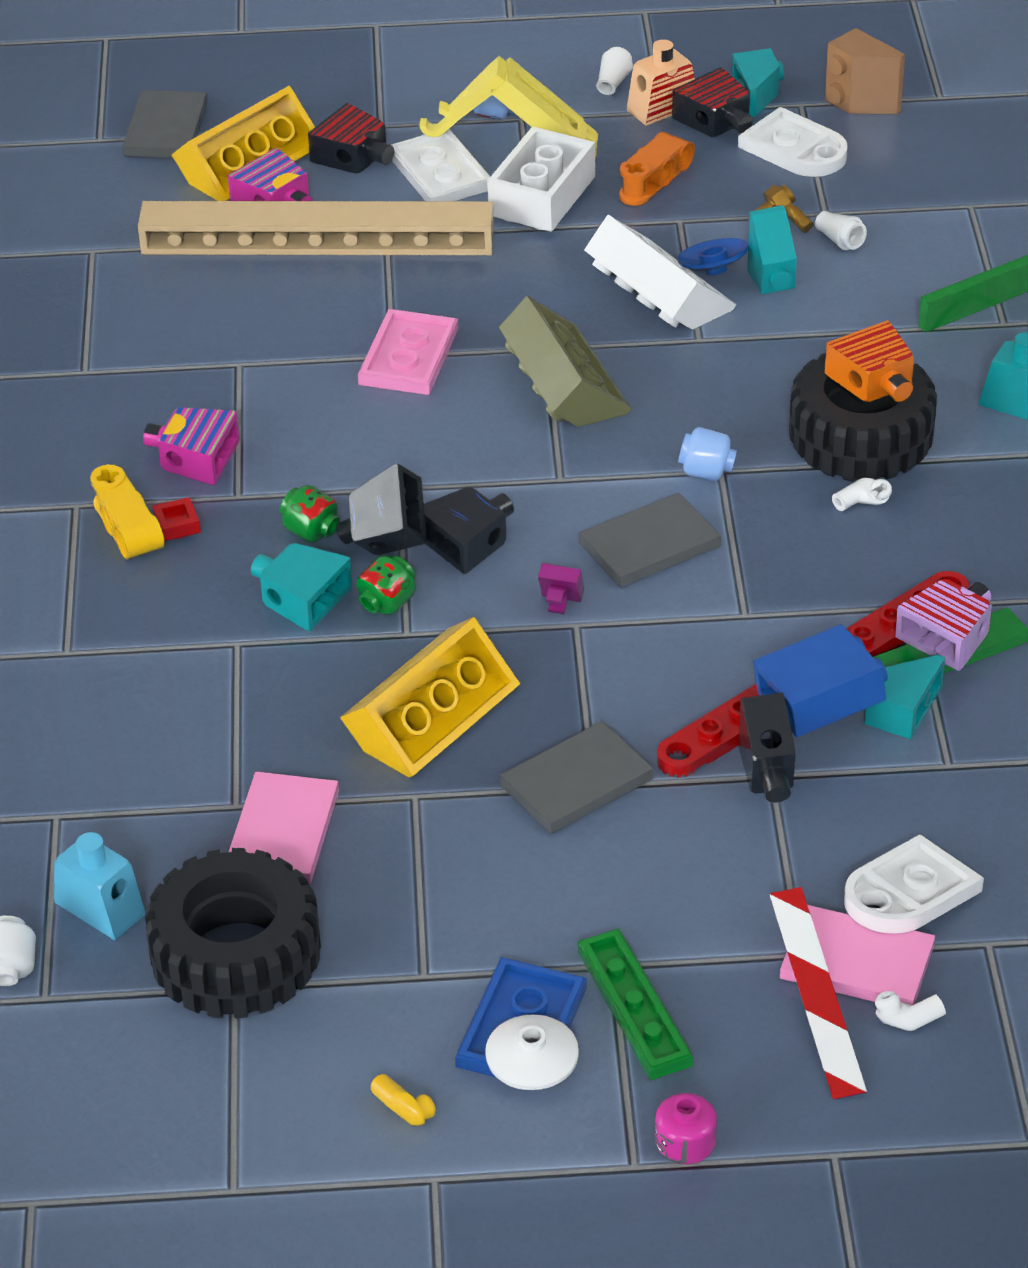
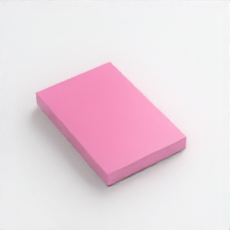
(408, 352)
(287, 818)
(868, 961)

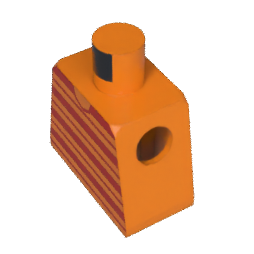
(872, 363)

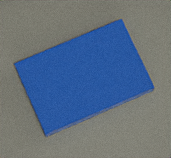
(513, 992)

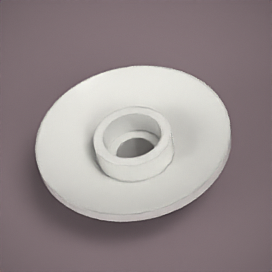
(532, 1052)

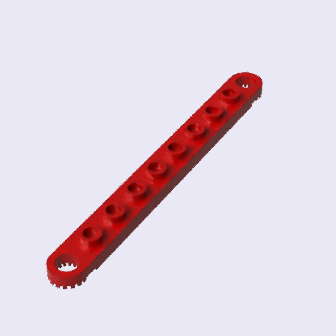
(719, 729)

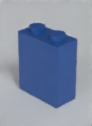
(822, 678)

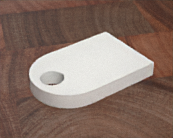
(795, 144)
(910, 886)

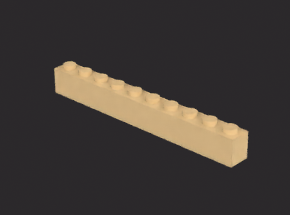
(316, 228)

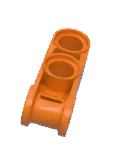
(654, 167)

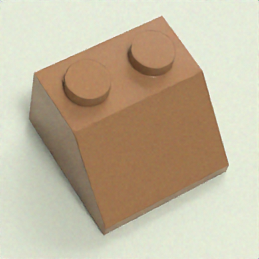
(864, 75)

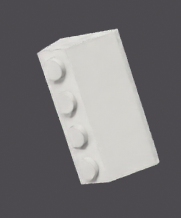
(655, 275)

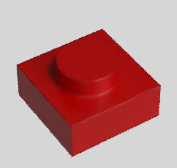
(177, 518)

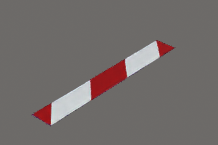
(818, 994)

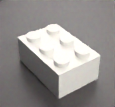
(541, 178)

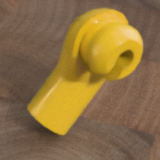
(401, 1102)

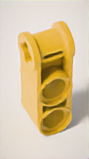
(125, 512)

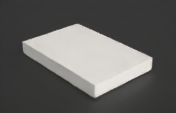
(440, 167)

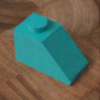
(760, 75)
(771, 250)
(909, 696)

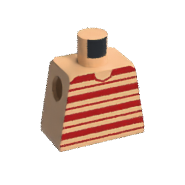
(654, 80)

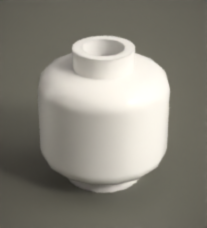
(16, 950)

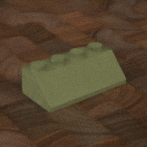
(561, 365)

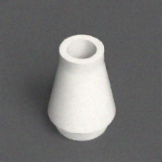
(614, 68)
(843, 230)

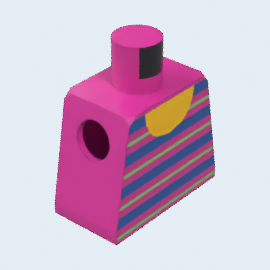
(269, 179)
(195, 442)

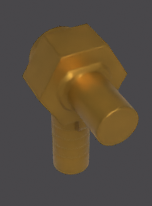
(782, 195)

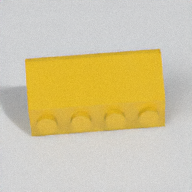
(243, 138)
(431, 699)

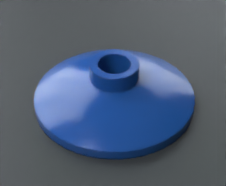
(713, 255)

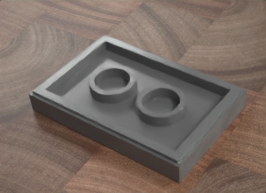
(164, 122)
(649, 539)
(576, 777)

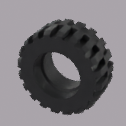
(859, 436)
(242, 973)

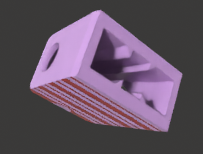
(946, 621)

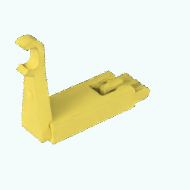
(520, 94)

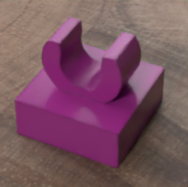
(560, 585)

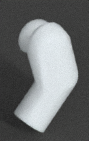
(864, 492)
(905, 1016)

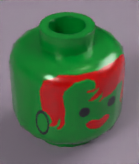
(309, 513)
(386, 585)

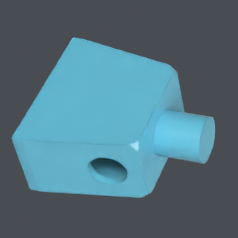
(97, 886)

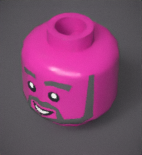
(685, 1128)

